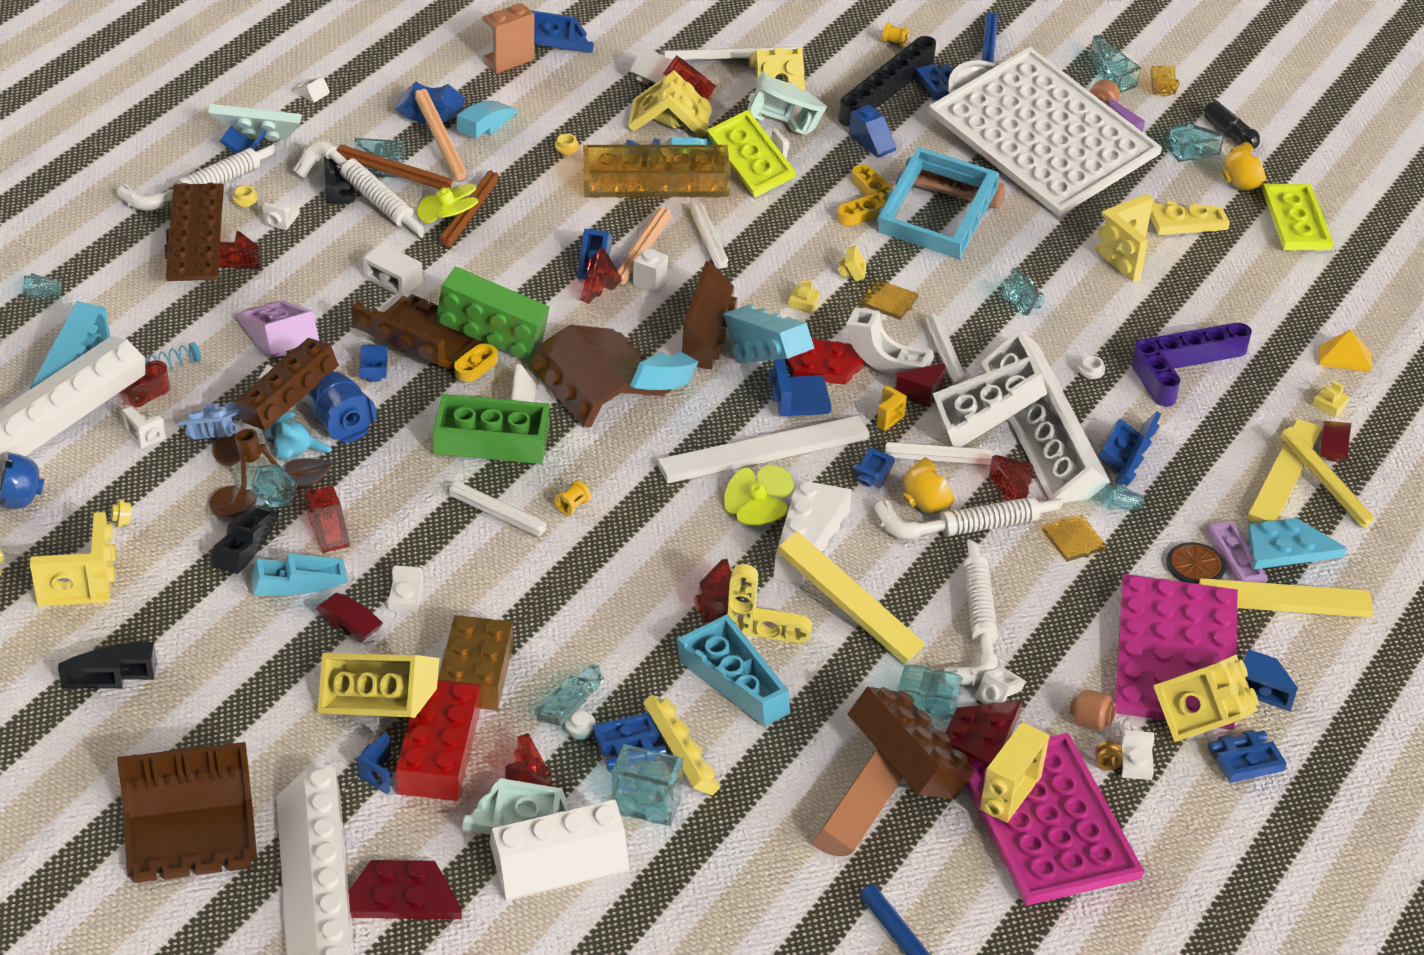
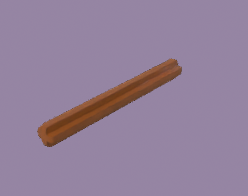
(395, 168)
(461, 220)

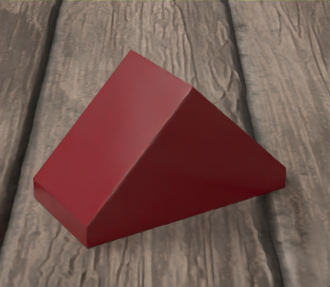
(920, 383)

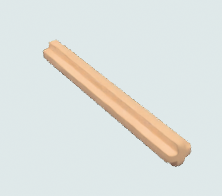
(440, 135)
(644, 241)

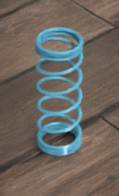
(193, 348)

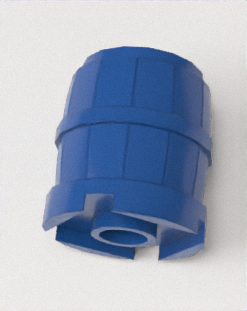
(341, 407)

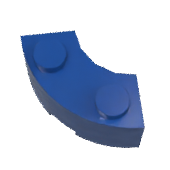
(445, 99)

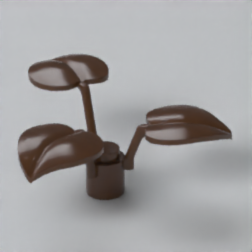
(245, 447)

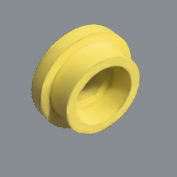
(566, 144)
(245, 196)
(121, 513)

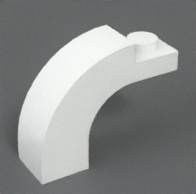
(879, 349)

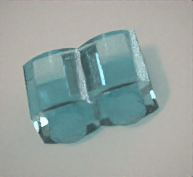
(932, 690)

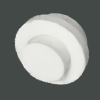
(1092, 367)
(580, 725)

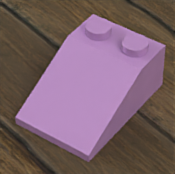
(279, 326)

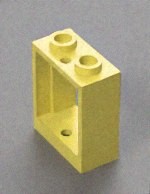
(1014, 772)

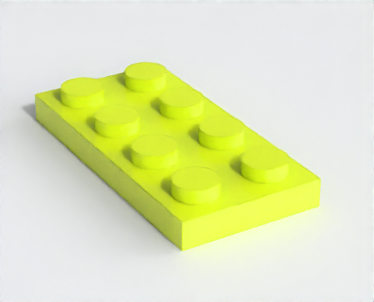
(752, 153)
(1297, 217)

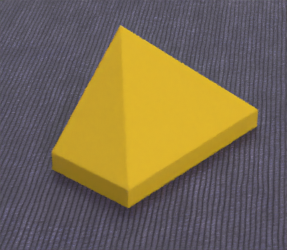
(1345, 352)

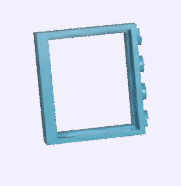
(949, 167)

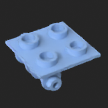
(211, 421)

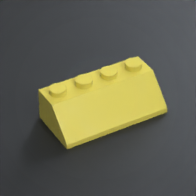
(376, 684)

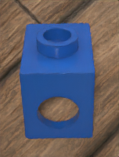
(239, 142)
(370, 761)

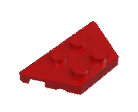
(829, 359)

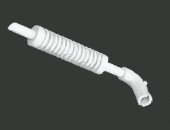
(216, 173)
(363, 181)
(967, 520)
(981, 615)

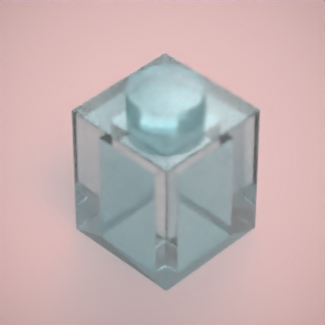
(274, 485)

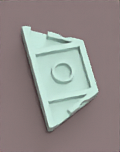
(253, 121)
(512, 803)

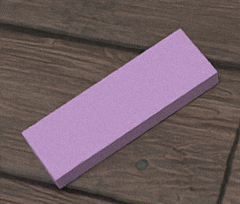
(1235, 552)

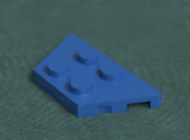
(560, 32)

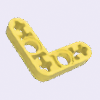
(754, 617)

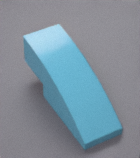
(484, 118)
(664, 372)
(297, 575)

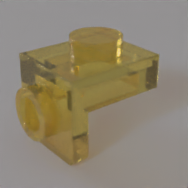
(1164, 80)

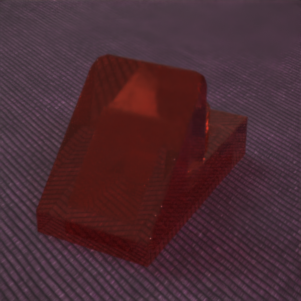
(240, 254)
(599, 275)
(1011, 476)
(528, 765)

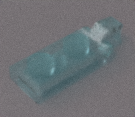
(569, 696)

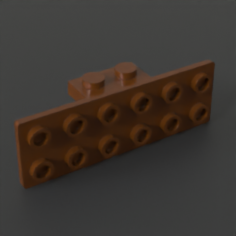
(194, 232)

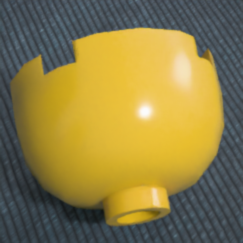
(1243, 168)
(926, 488)

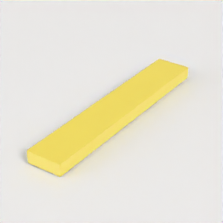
(1282, 477)
(851, 597)
(1298, 598)

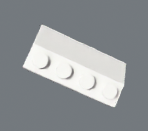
(559, 849)

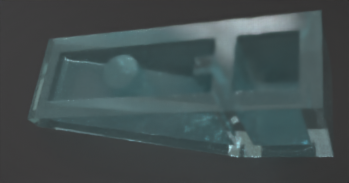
(1114, 65)

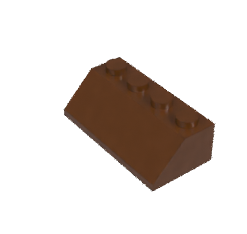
(705, 323)

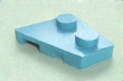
(688, 141)

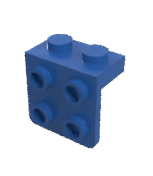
(798, 394)

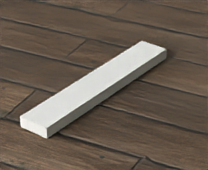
(726, 53)

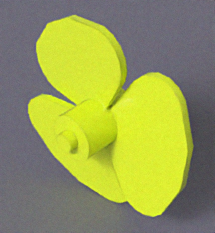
(446, 203)
(752, 499)

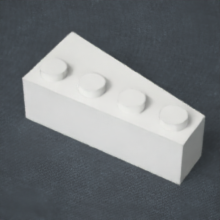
(988, 399)
(816, 515)

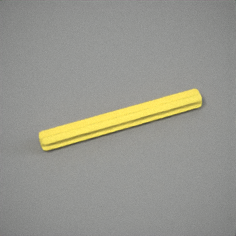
(1327, 477)

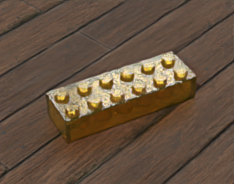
(656, 171)

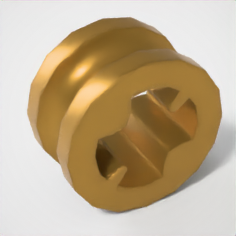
(1109, 755)

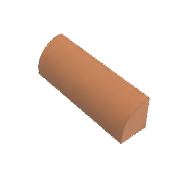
(956, 188)
(858, 807)

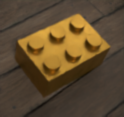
(479, 655)

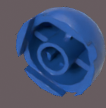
(19, 482)

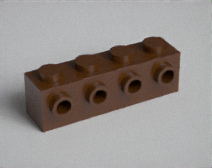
(286, 383)

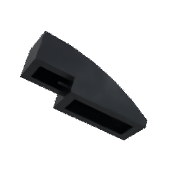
(243, 538)
(109, 666)

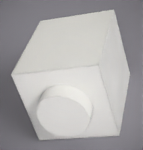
(650, 270)

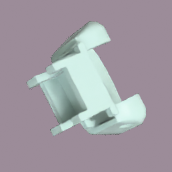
(778, 99)

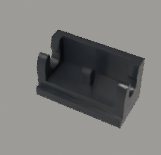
(337, 188)

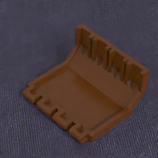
(413, 327)
(588, 369)
(187, 811)

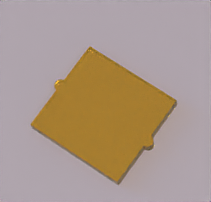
(889, 299)
(1074, 538)

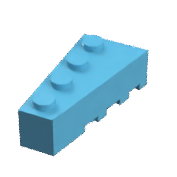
(82, 331)
(765, 336)
(735, 669)

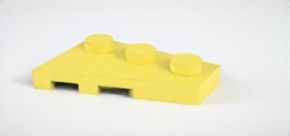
(1178, 219)

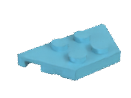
(1289, 543)

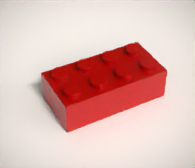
(439, 743)

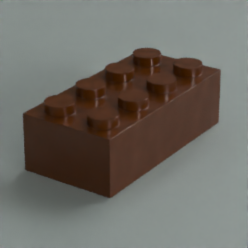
(911, 742)

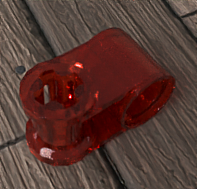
(150, 386)

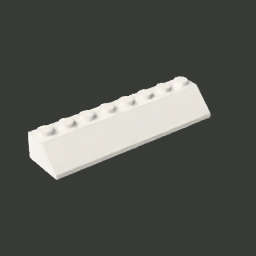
(68, 396)
(1051, 430)
(314, 866)

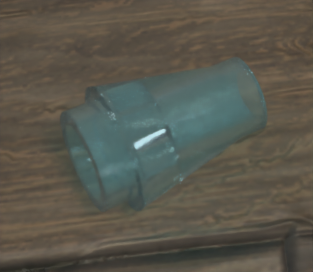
(39, 286)
(1120, 497)

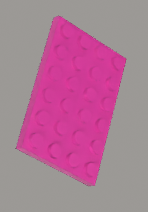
(1166, 633)
(1062, 832)

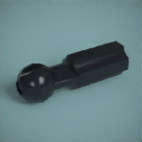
(1231, 124)

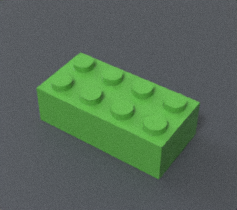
(492, 313)
(491, 428)

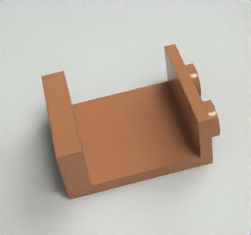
(511, 37)

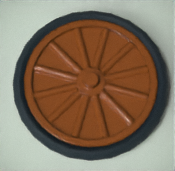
(1195, 561)

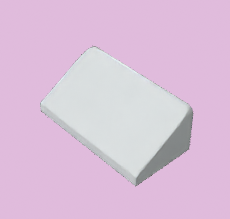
(523, 385)

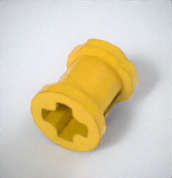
(895, 34)
(572, 497)

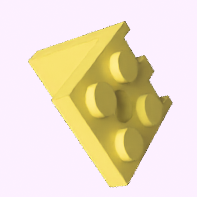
(780, 62)
(676, 95)
(1125, 235)
(88, 572)
(1221, 693)

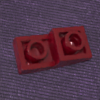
(1335, 440)
(352, 615)

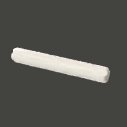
(709, 235)
(945, 349)
(939, 453)
(497, 508)

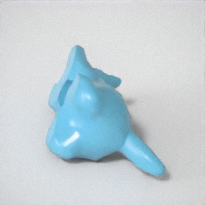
(292, 438)

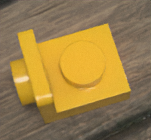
(891, 408)

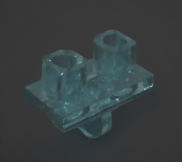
(1021, 292)

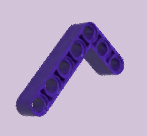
(1159, 356)

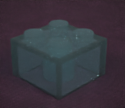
(647, 784)

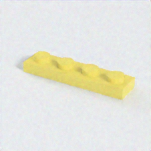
(676, 735)

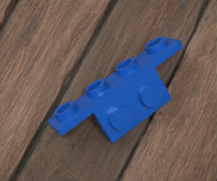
(1125, 447)

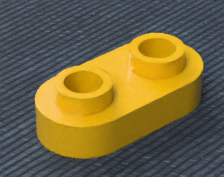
(476, 362)

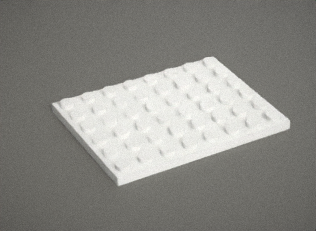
(1044, 131)

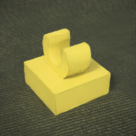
(853, 264)
(804, 297)
(1331, 399)

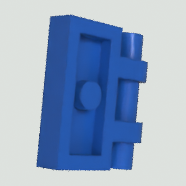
(934, 79)
(632, 731)
(1248, 762)

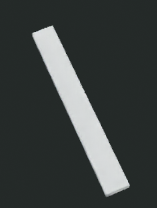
(763, 449)

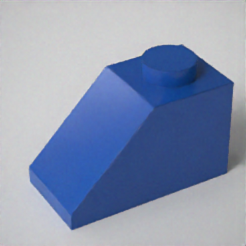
(871, 131)
(591, 243)
(1269, 680)

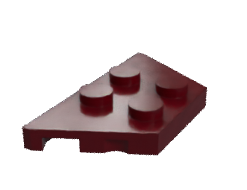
(983, 729)
(403, 892)

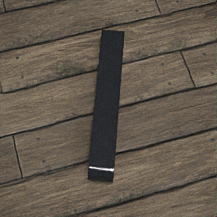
(888, 78)

